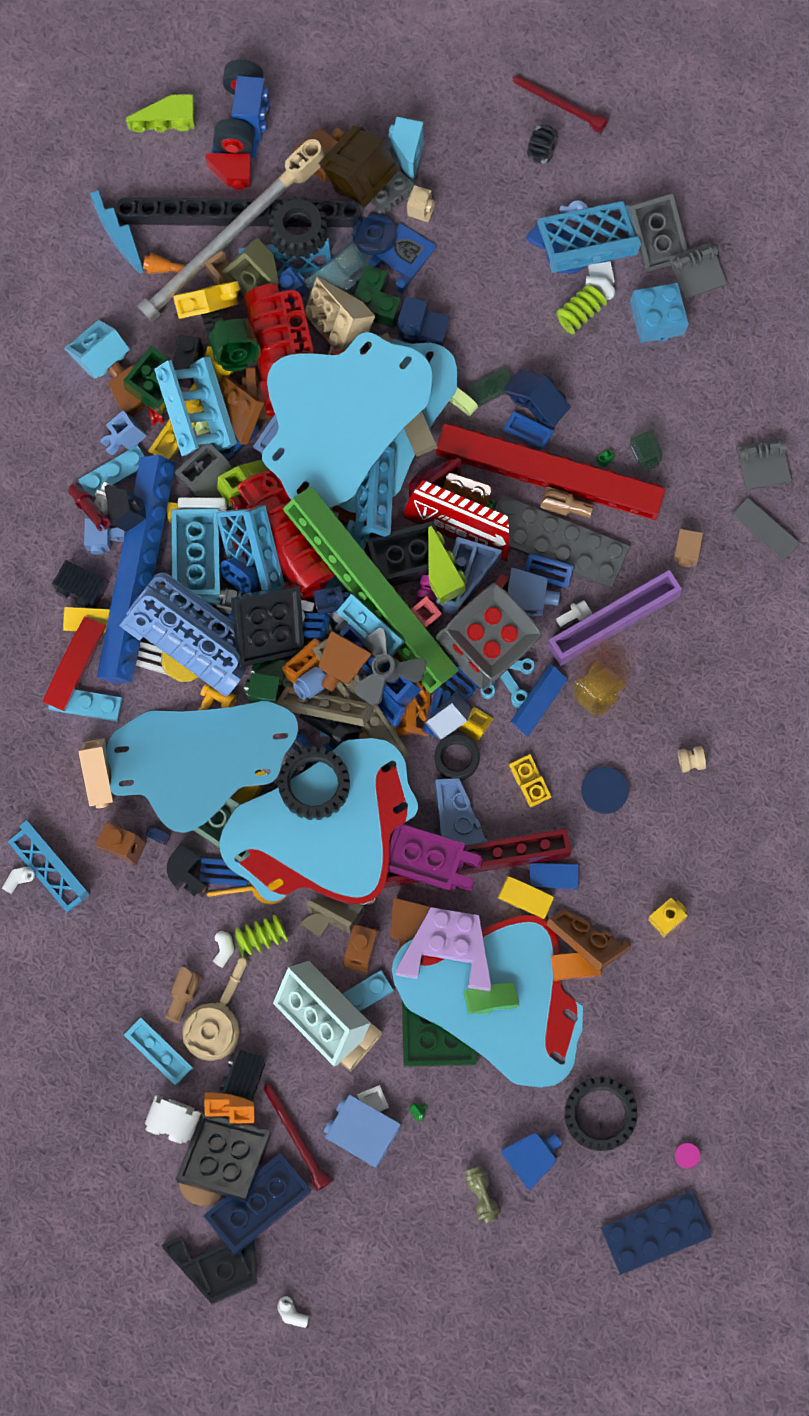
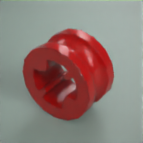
(155, 417)

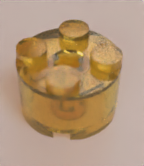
(598, 689)

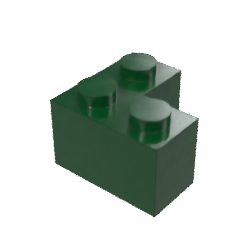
(371, 293)
(143, 383)
(265, 681)

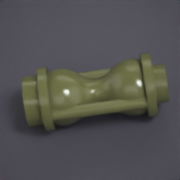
(478, 1183)

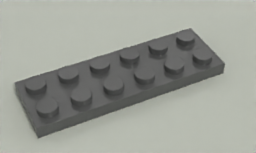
(544, 534)

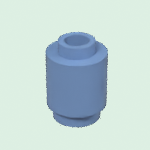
(309, 683)

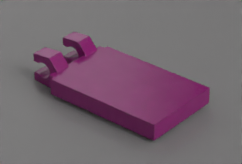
(431, 858)

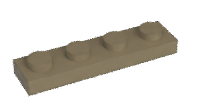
(327, 707)

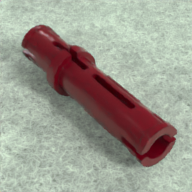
(85, 502)

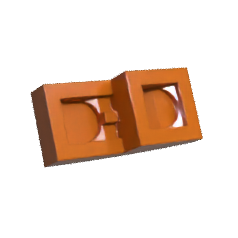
(572, 966)
(237, 1108)

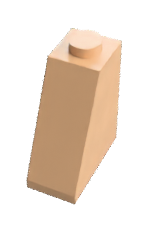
(96, 772)

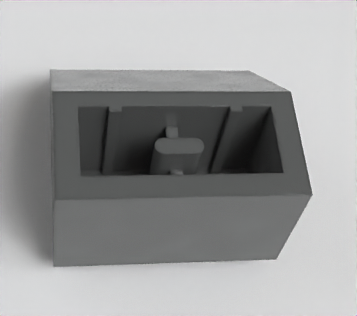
(201, 472)

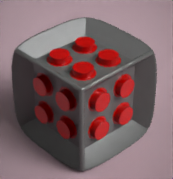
(489, 636)

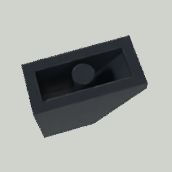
(124, 508)

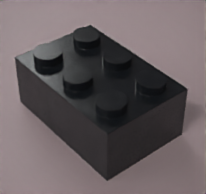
(402, 554)

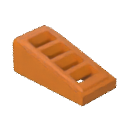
(294, 668)

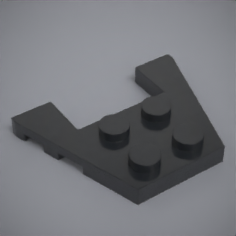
(217, 1272)

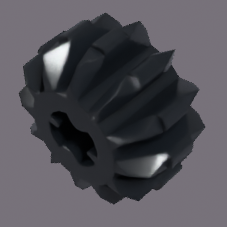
(542, 144)

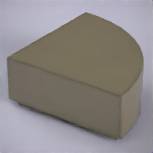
(315, 924)

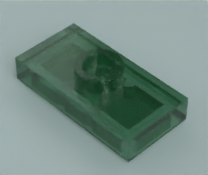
(489, 387)

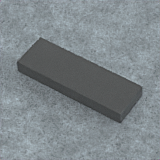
(765, 529)

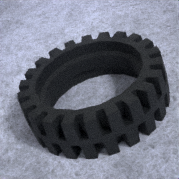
(309, 755)
(624, 1096)

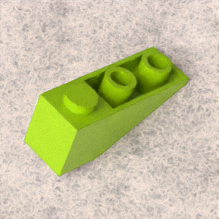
(169, 113)
(229, 481)
(443, 575)

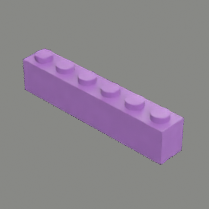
(614, 618)

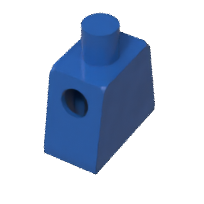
(532, 1157)

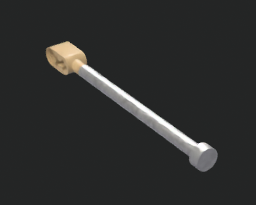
(296, 171)

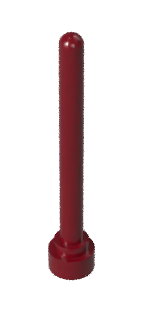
(596, 121)
(318, 1176)

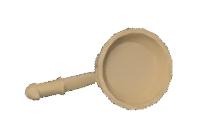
(212, 1028)

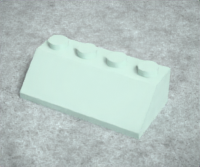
(320, 1012)

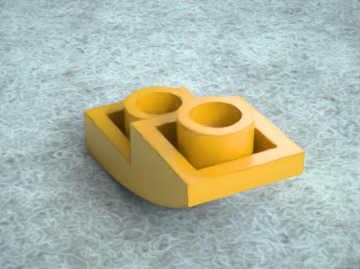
(74, 616)
(529, 780)
(525, 897)

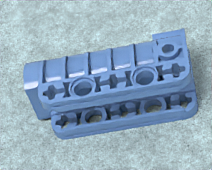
(185, 633)

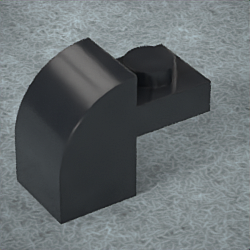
(179, 870)

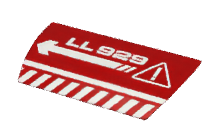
(458, 517)

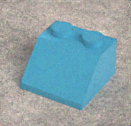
(407, 144)
(97, 349)

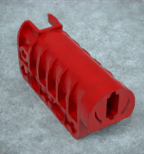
(274, 328)
(296, 555)

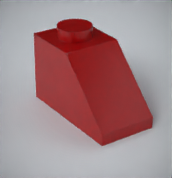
(231, 169)

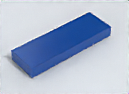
(538, 700)

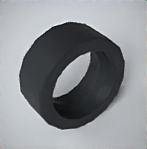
(452, 740)

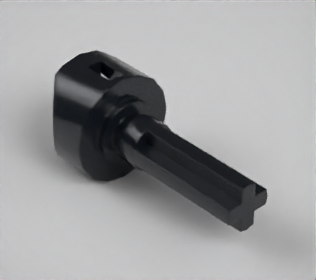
(337, 733)

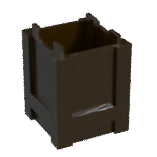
(359, 165)

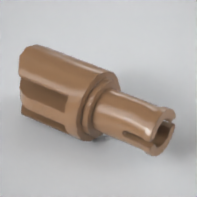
(564, 503)
(182, 993)

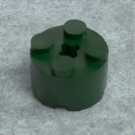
(234, 344)

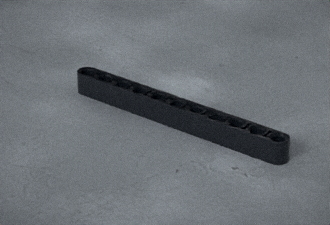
(227, 207)

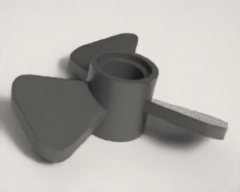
(373, 686)

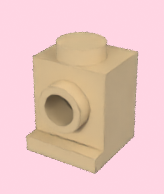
(420, 204)

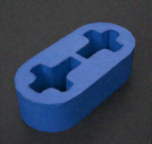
(239, 575)

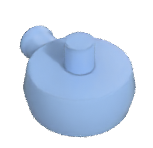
(574, 206)

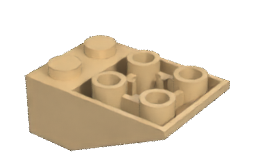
(337, 314)

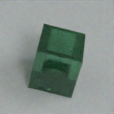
(646, 450)

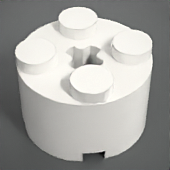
(173, 1119)

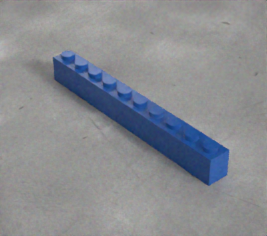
(136, 568)

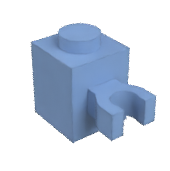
(124, 431)
(100, 541)

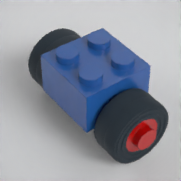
(249, 109)

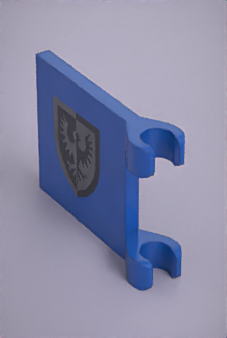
(405, 256)

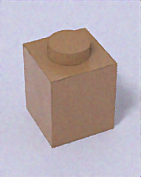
(688, 548)

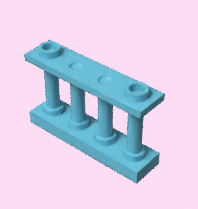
(211, 400)

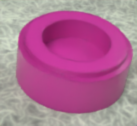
(687, 1155)

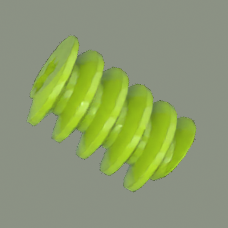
(579, 307)
(260, 935)

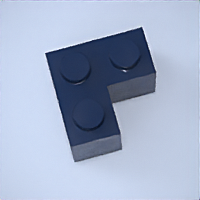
(421, 325)
(538, 395)

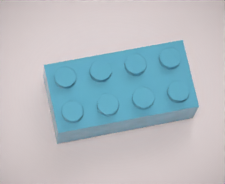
(196, 553)

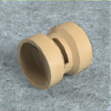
(691, 759)

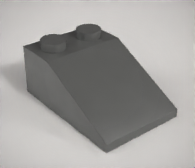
(658, 229)

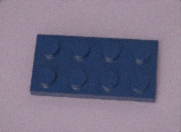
(271, 1197)
(656, 1232)

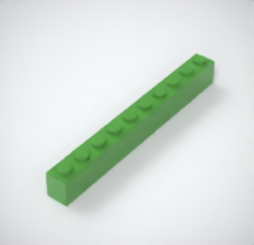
(368, 584)

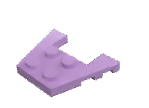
(450, 937)

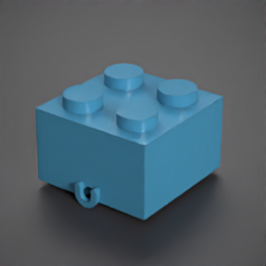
(658, 313)

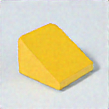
(476, 724)

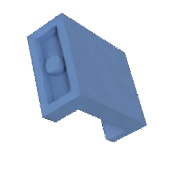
(362, 1131)

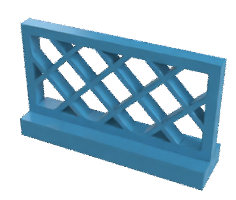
(597, 252)
(261, 540)

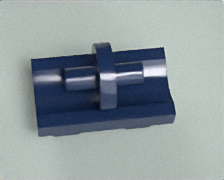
(330, 599)

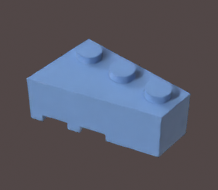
(476, 563)

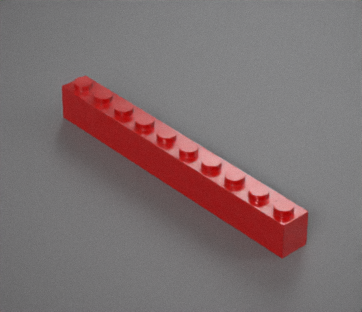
(550, 471)

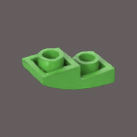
(499, 997)

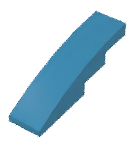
(119, 235)

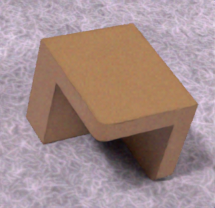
(215, 266)

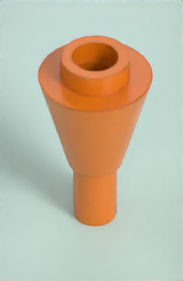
(158, 264)

